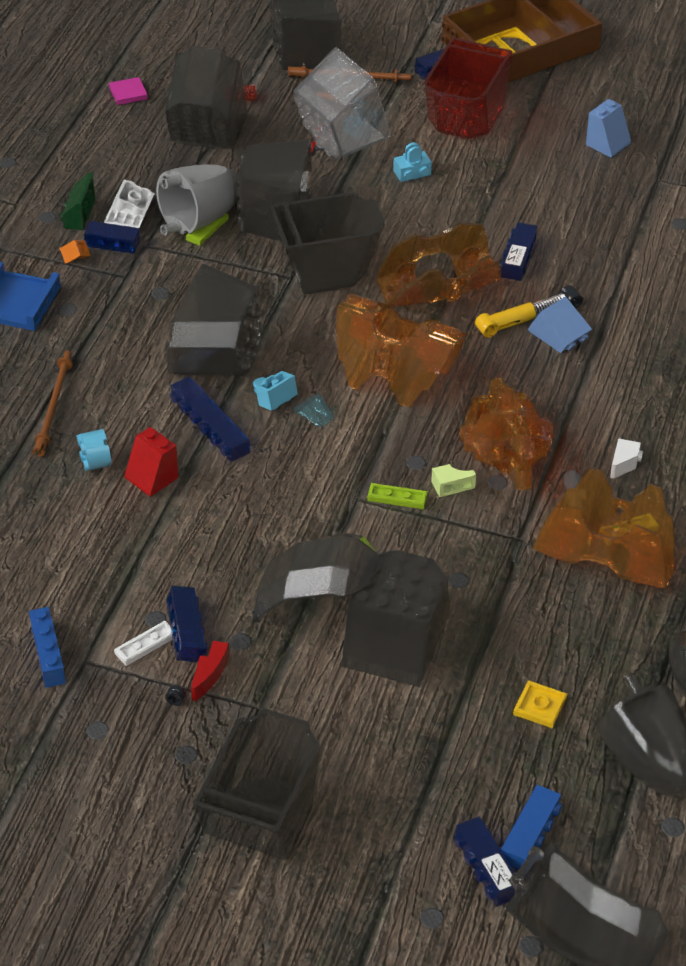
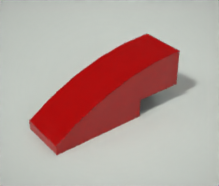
(209, 669)

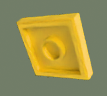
(540, 704)

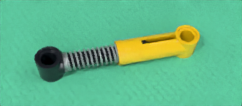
(491, 324)

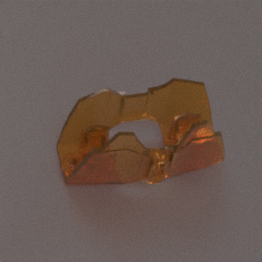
(469, 255)
(413, 353)
(584, 530)

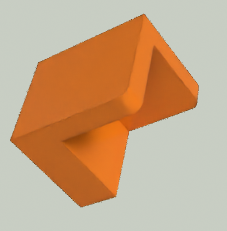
(75, 250)

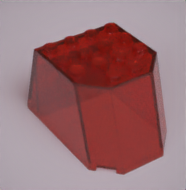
(467, 88)

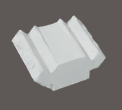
(129, 205)

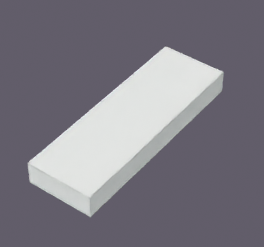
(144, 643)

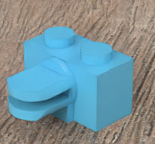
(412, 164)
(275, 389)

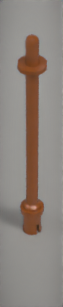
(304, 72)
(42, 439)

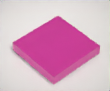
(128, 91)

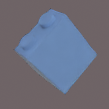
(607, 129)
(560, 326)

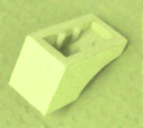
(451, 481)

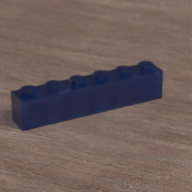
(210, 419)

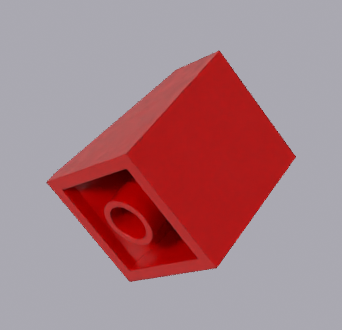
(152, 462)

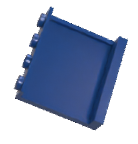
(25, 298)

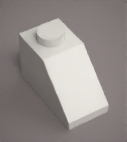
(625, 457)

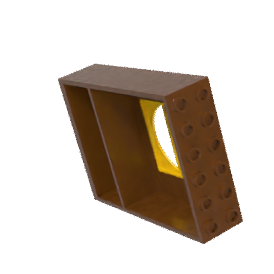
(552, 27)

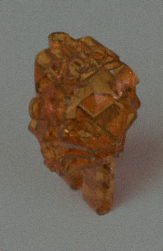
(510, 418)

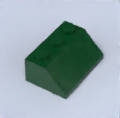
(79, 204)

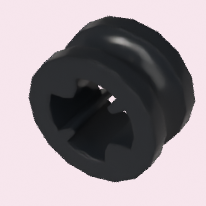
(175, 695)

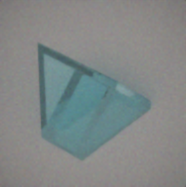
(315, 410)

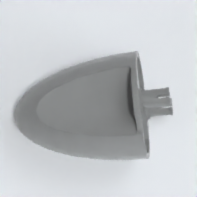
(195, 196)

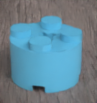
(94, 450)

